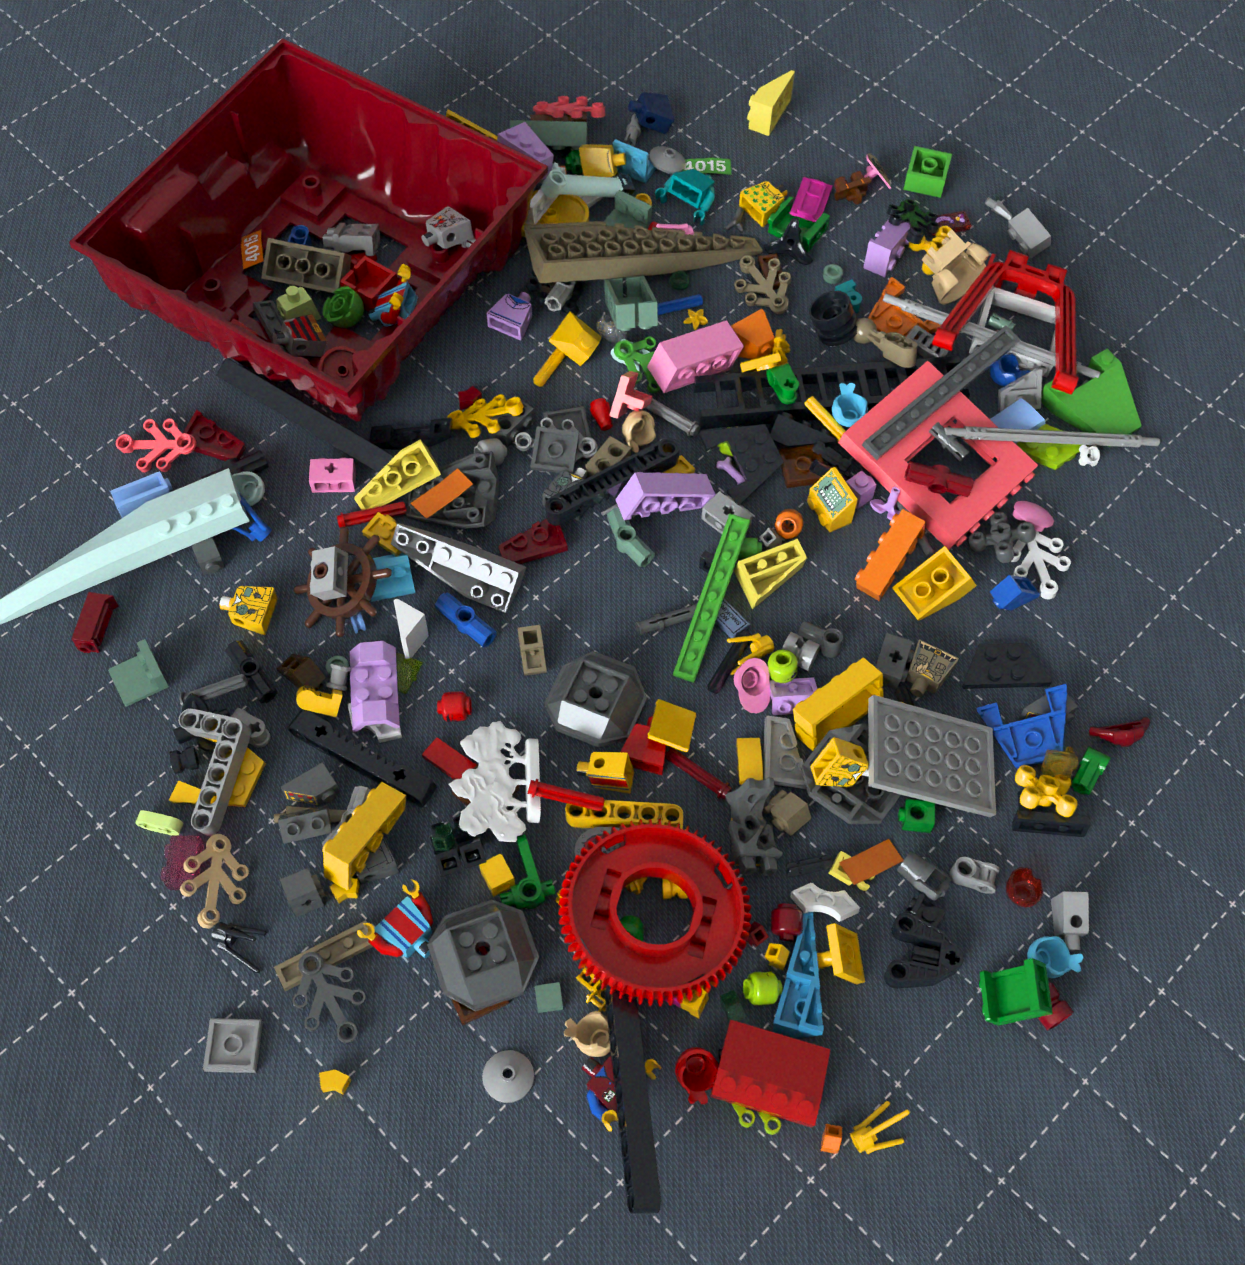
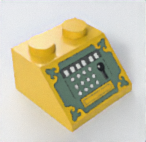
(832, 500)

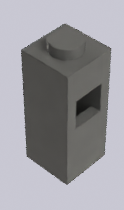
(208, 556)

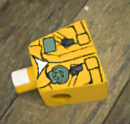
(251, 607)
(839, 764)

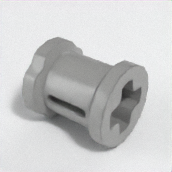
(338, 677)

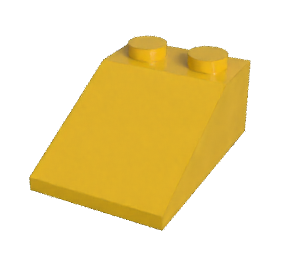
(934, 584)

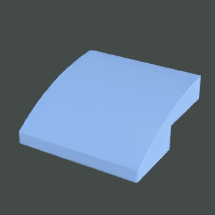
(1019, 416)

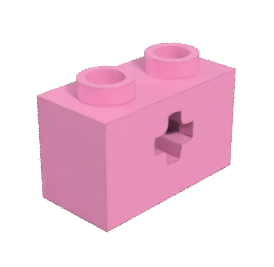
(332, 475)

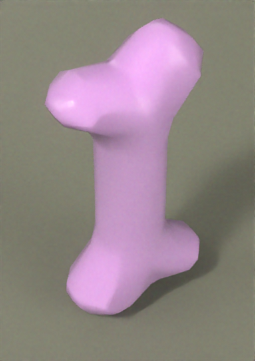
(727, 466)

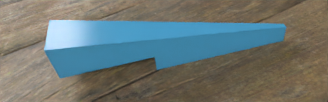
(800, 1002)

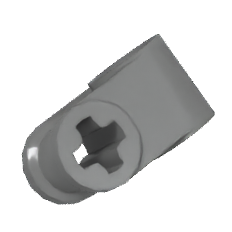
(259, 734)
(980, 874)

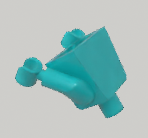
(692, 188)

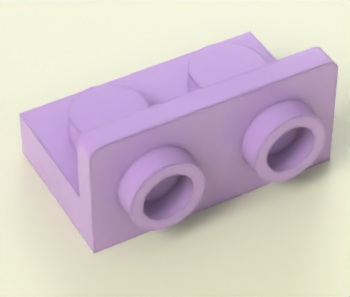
(789, 694)

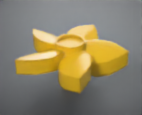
(696, 318)

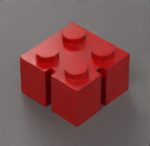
(371, 281)

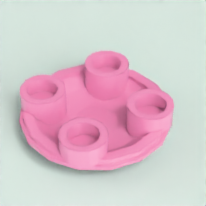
(1033, 514)

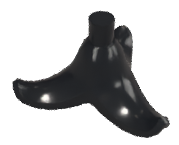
(790, 243)

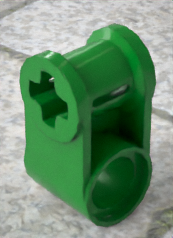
(783, 382)

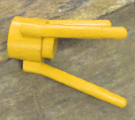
(759, 647)
(864, 1137)

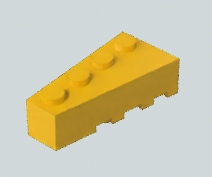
(362, 834)

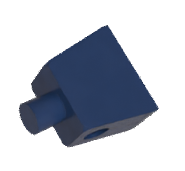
(653, 111)

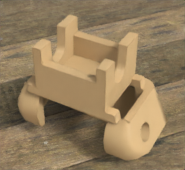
(953, 268)

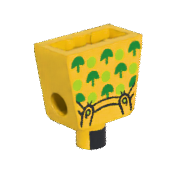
(762, 201)

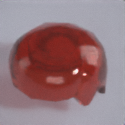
(1024, 887)

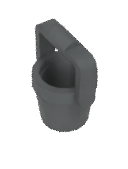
(917, 872)

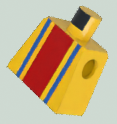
(608, 771)

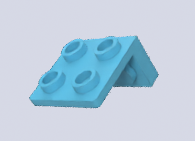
(636, 162)

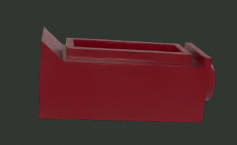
(93, 622)

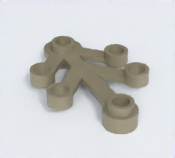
(764, 286)

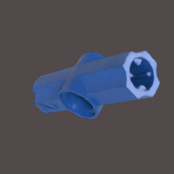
(474, 627)

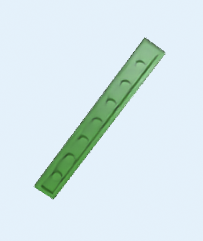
(711, 598)

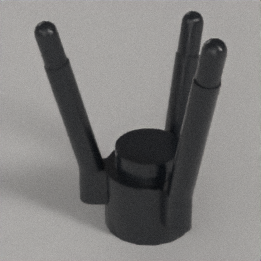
(228, 934)

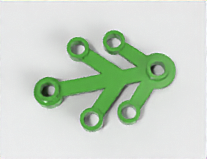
(644, 360)

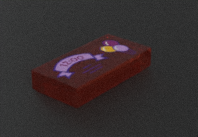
(956, 221)

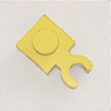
(838, 872)

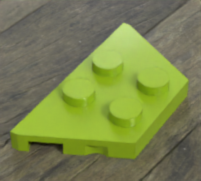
(1050, 454)

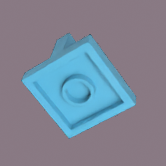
(400, 581)

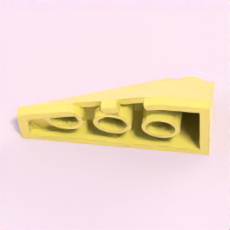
(404, 473)

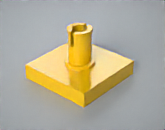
(843, 954)

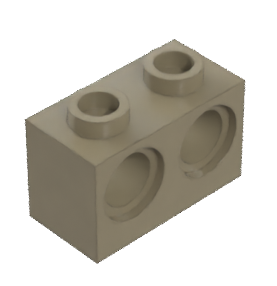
(606, 455)

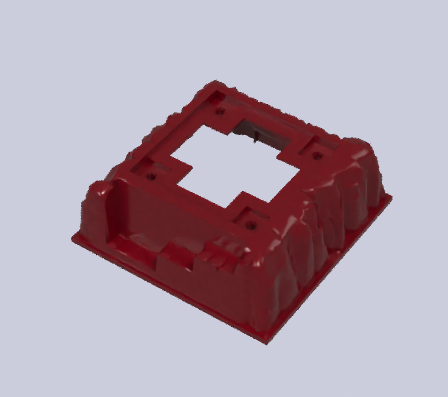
(307, 149)

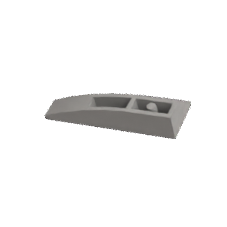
(462, 566)

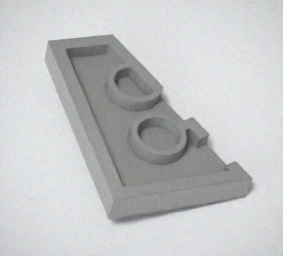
(781, 754)

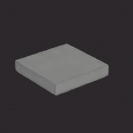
(233, 1045)

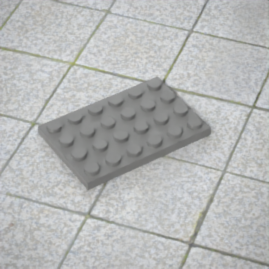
(930, 756)

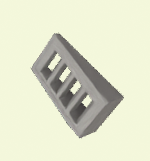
(922, 349)

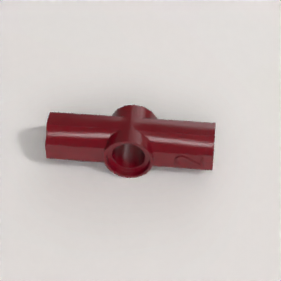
(939, 479)

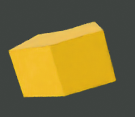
(342, 894)
(781, 955)
(334, 1080)

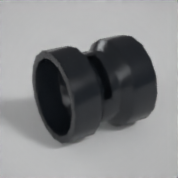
(187, 759)

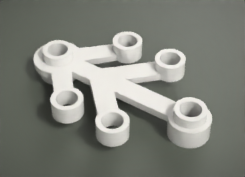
(1038, 556)

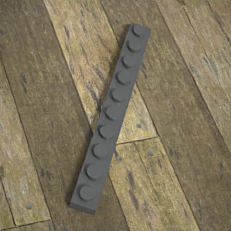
(940, 393)

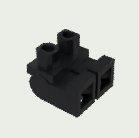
(465, 847)

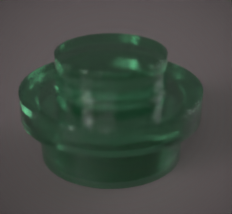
(679, 280)

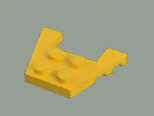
(245, 783)

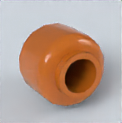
(786, 530)

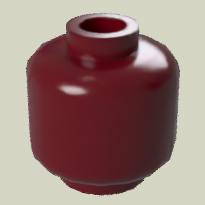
(786, 921)

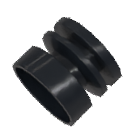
(833, 318)

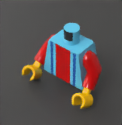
(395, 302)
(403, 928)

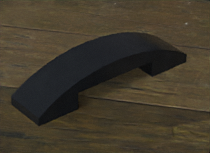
(398, 439)

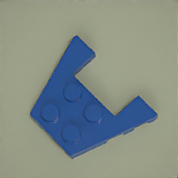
(1030, 738)

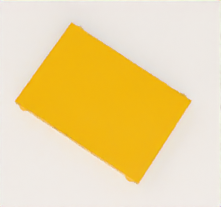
(672, 725)

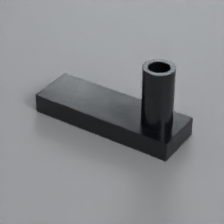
(1049, 823)

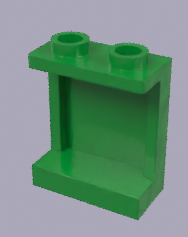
(810, 231)
(1016, 993)

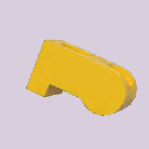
(319, 702)

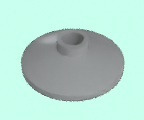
(667, 159)
(508, 1089)

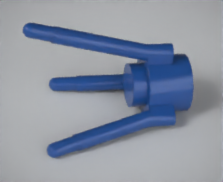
(258, 528)

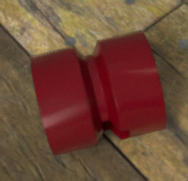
(1060, 1009)

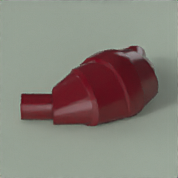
(1122, 734)

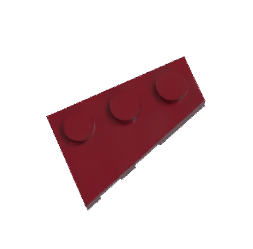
(212, 439)

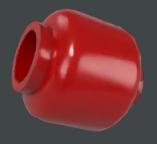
(454, 706)

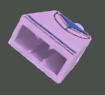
(511, 315)

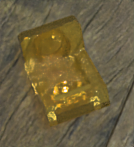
(1059, 763)

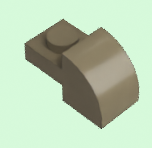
(532, 650)

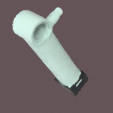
(579, 185)

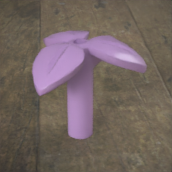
(880, 507)

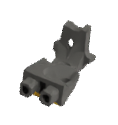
(746, 843)

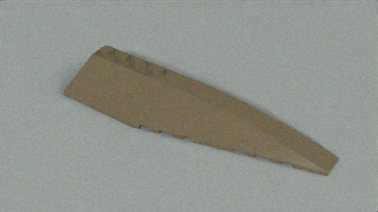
(618, 251)

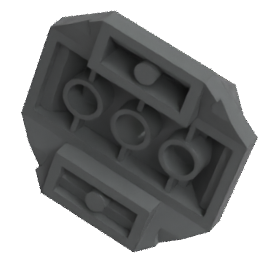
(600, 719)
(855, 803)
(489, 978)

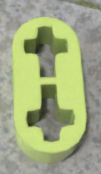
(159, 823)

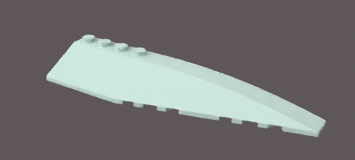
(135, 540)

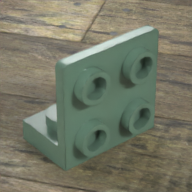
(629, 211)
(138, 676)

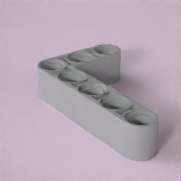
(219, 764)

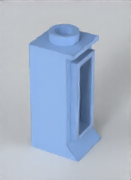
(136, 493)

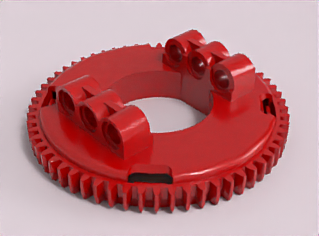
(641, 968)

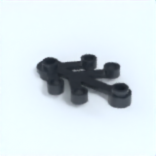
(909, 209)
(543, 291)

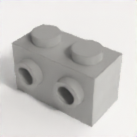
(1029, 233)

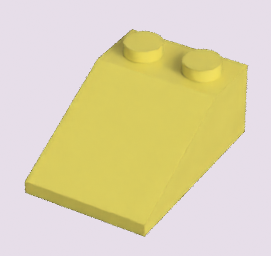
(770, 103)

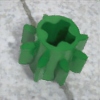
(573, 162)

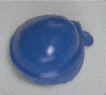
(1006, 370)

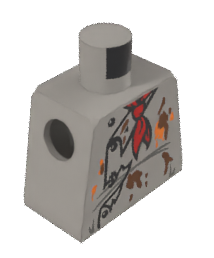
(447, 229)

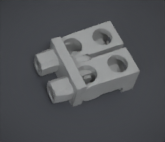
(353, 237)

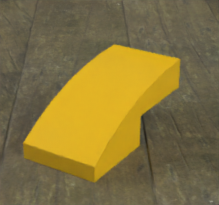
(749, 759)

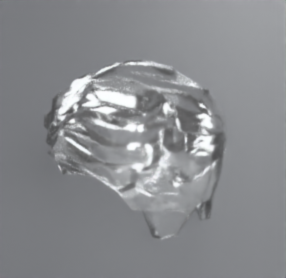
(608, 329)

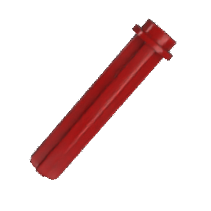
(367, 515)
(565, 795)

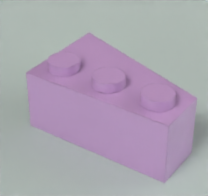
(527, 142)
(886, 248)

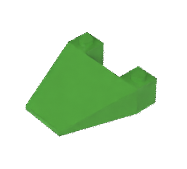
(1099, 404)

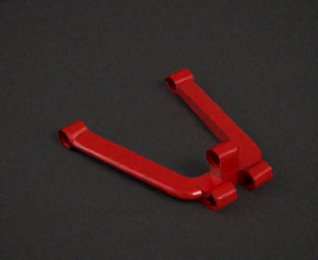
(1029, 282)

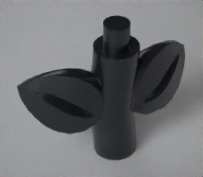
(195, 702)

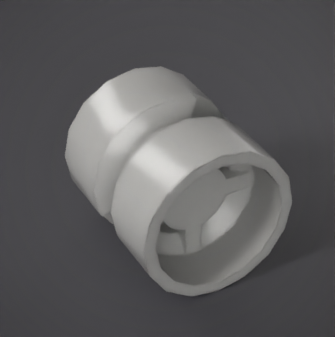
(804, 651)

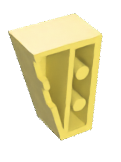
(769, 570)

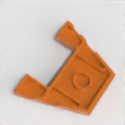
(892, 319)

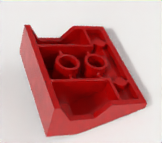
(771, 1073)

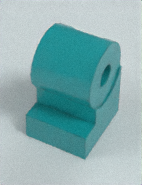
(855, 297)

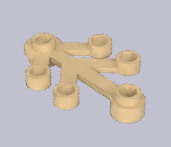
(215, 876)

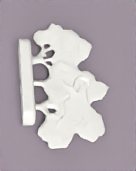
(492, 787)

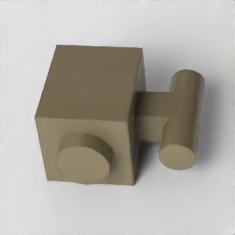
(788, 812)

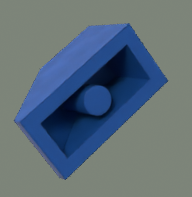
(1014, 592)

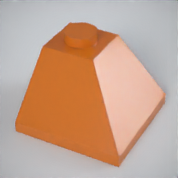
(754, 335)

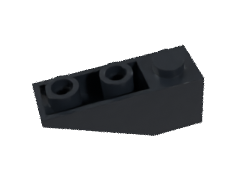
(791, 433)

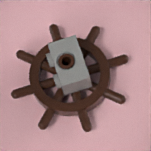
(333, 578)

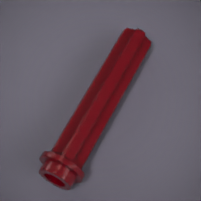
(698, 773)

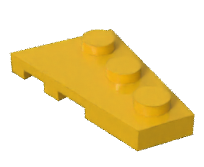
(760, 363)

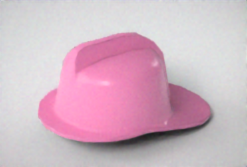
(753, 685)

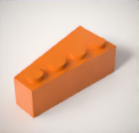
(890, 554)

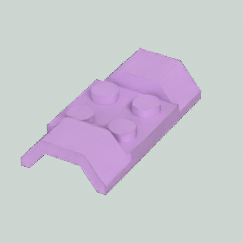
(374, 685)

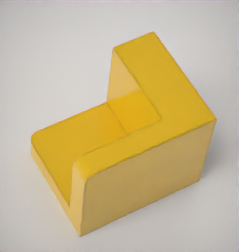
(497, 874)

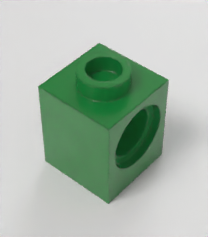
(924, 809)

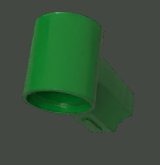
(1092, 765)

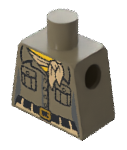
(929, 668)

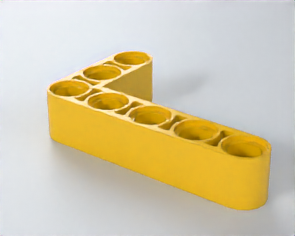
(614, 808)

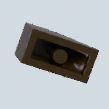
(301, 671)

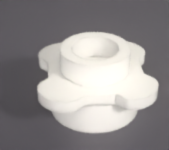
(1093, 458)

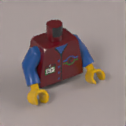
(602, 1090)

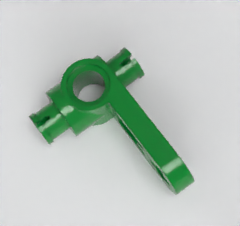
(516, 895)

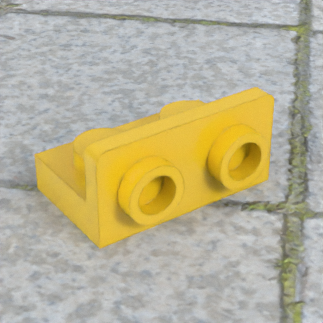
(383, 527)

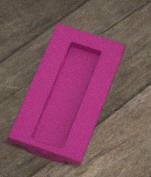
(811, 199)

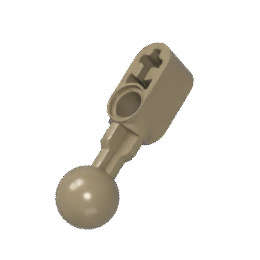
(894, 345)

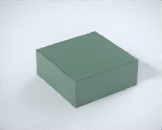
(548, 997)

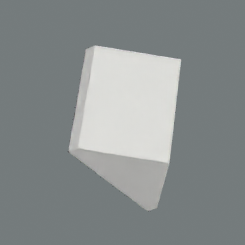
(411, 627)

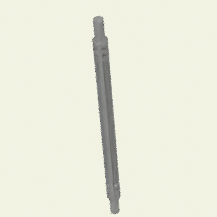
(982, 333)
(1050, 436)

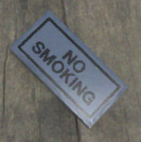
(730, 620)

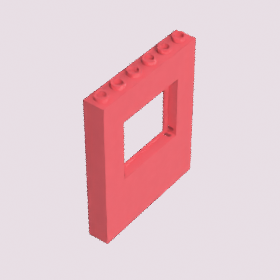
(943, 519)

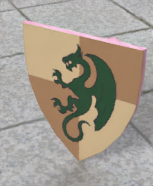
(876, 169)

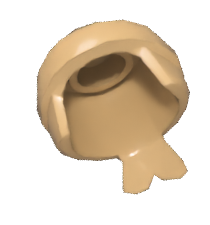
(638, 429)
(590, 1034)

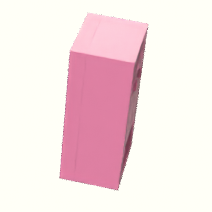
(694, 354)

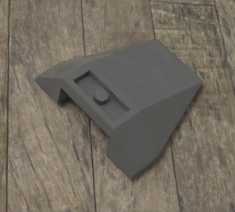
(475, 505)

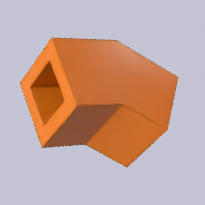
(831, 1138)

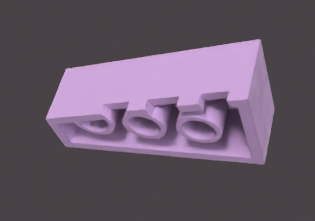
(663, 493)

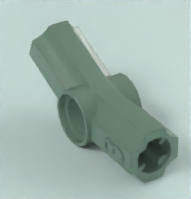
(634, 546)

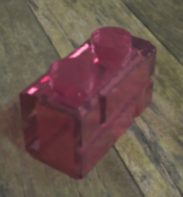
(176, 853)

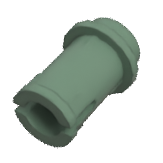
(999, 322)

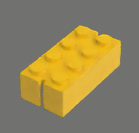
(837, 703)

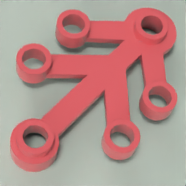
(573, 109)
(159, 445)

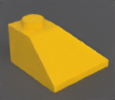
(575, 339)

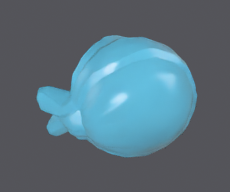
(849, 406)
(1056, 956)

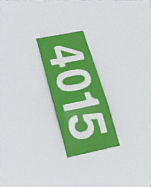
(709, 165)

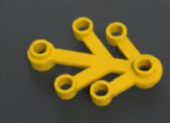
(461, 419)

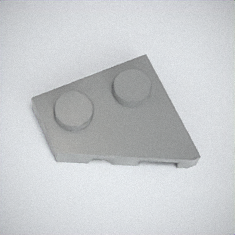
(1026, 387)

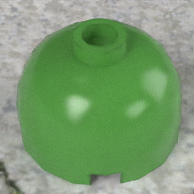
(344, 308)

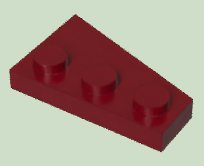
(535, 543)

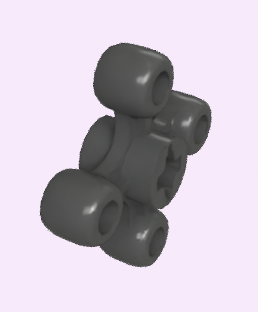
(1002, 537)

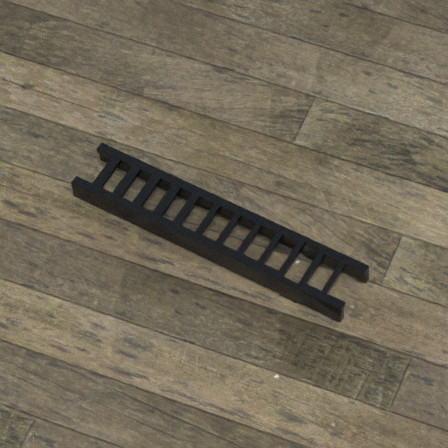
(810, 375)

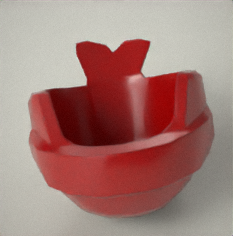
(696, 1073)

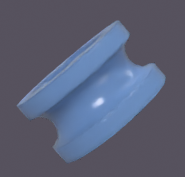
(357, 622)

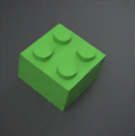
(927, 171)

